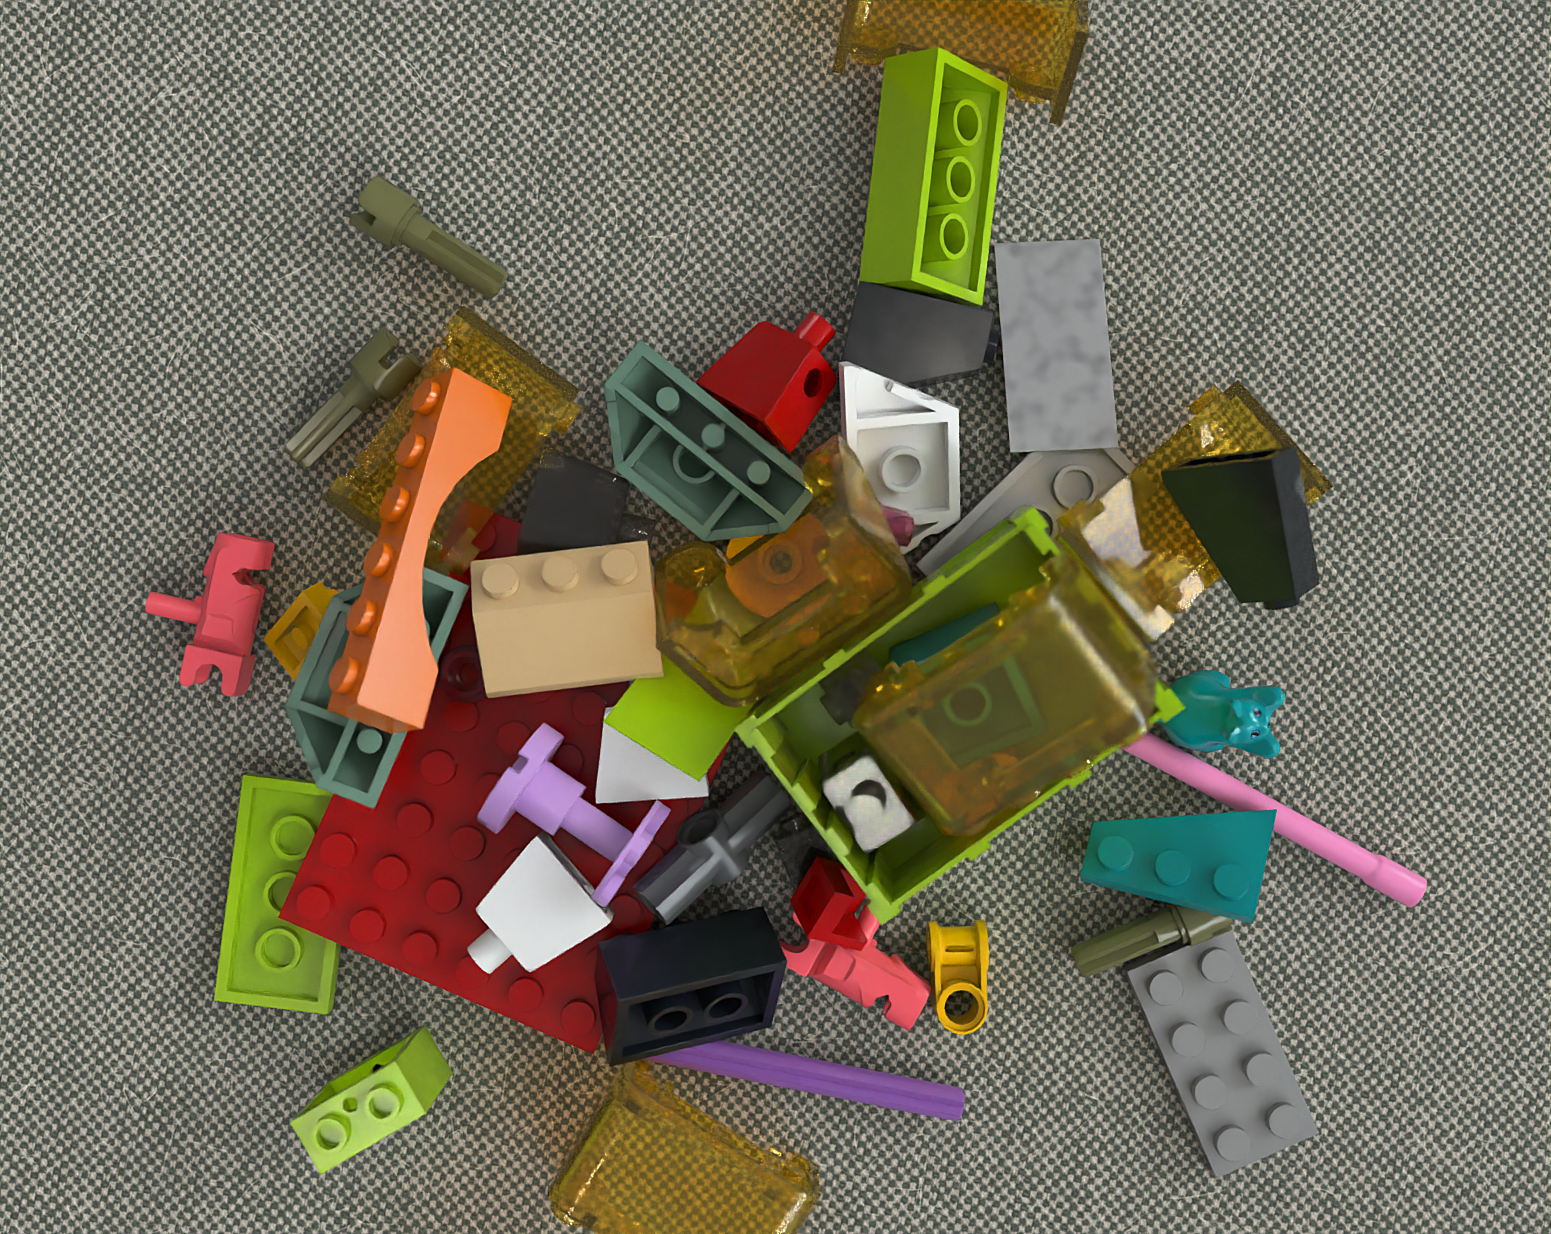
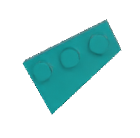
(1185, 860)

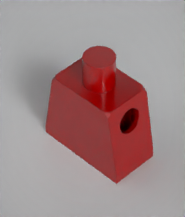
(775, 379)

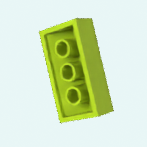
(934, 177)

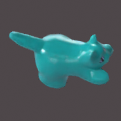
(1223, 714)

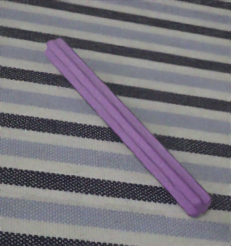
(820, 1078)

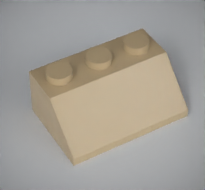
(565, 619)

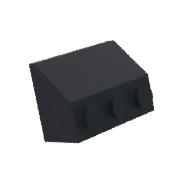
(687, 984)

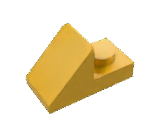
(297, 627)

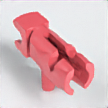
(224, 614)
(863, 973)

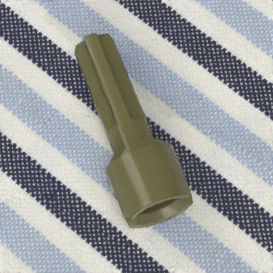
(396, 220)
(371, 379)
(1145, 935)

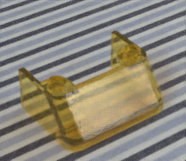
(1026, 39)

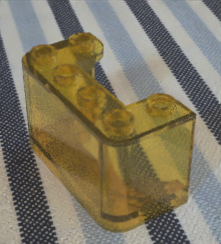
(1012, 702)
(669, 1168)

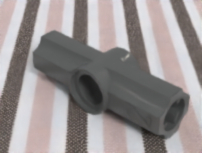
(712, 847)

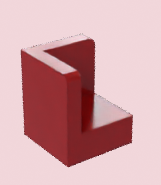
(828, 905)

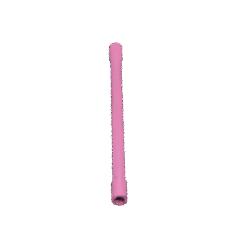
(1372, 868)

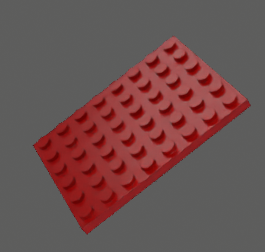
(419, 863)

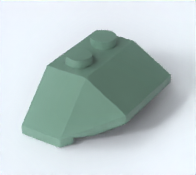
(697, 454)
(340, 751)

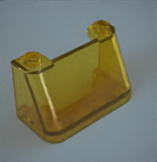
(539, 405)
(1136, 536)
(788, 595)

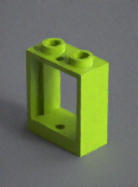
(370, 1105)

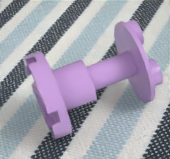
(555, 801)

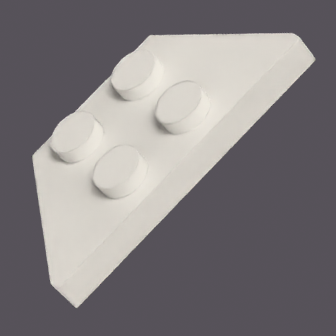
(904, 446)

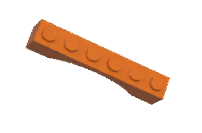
(387, 656)

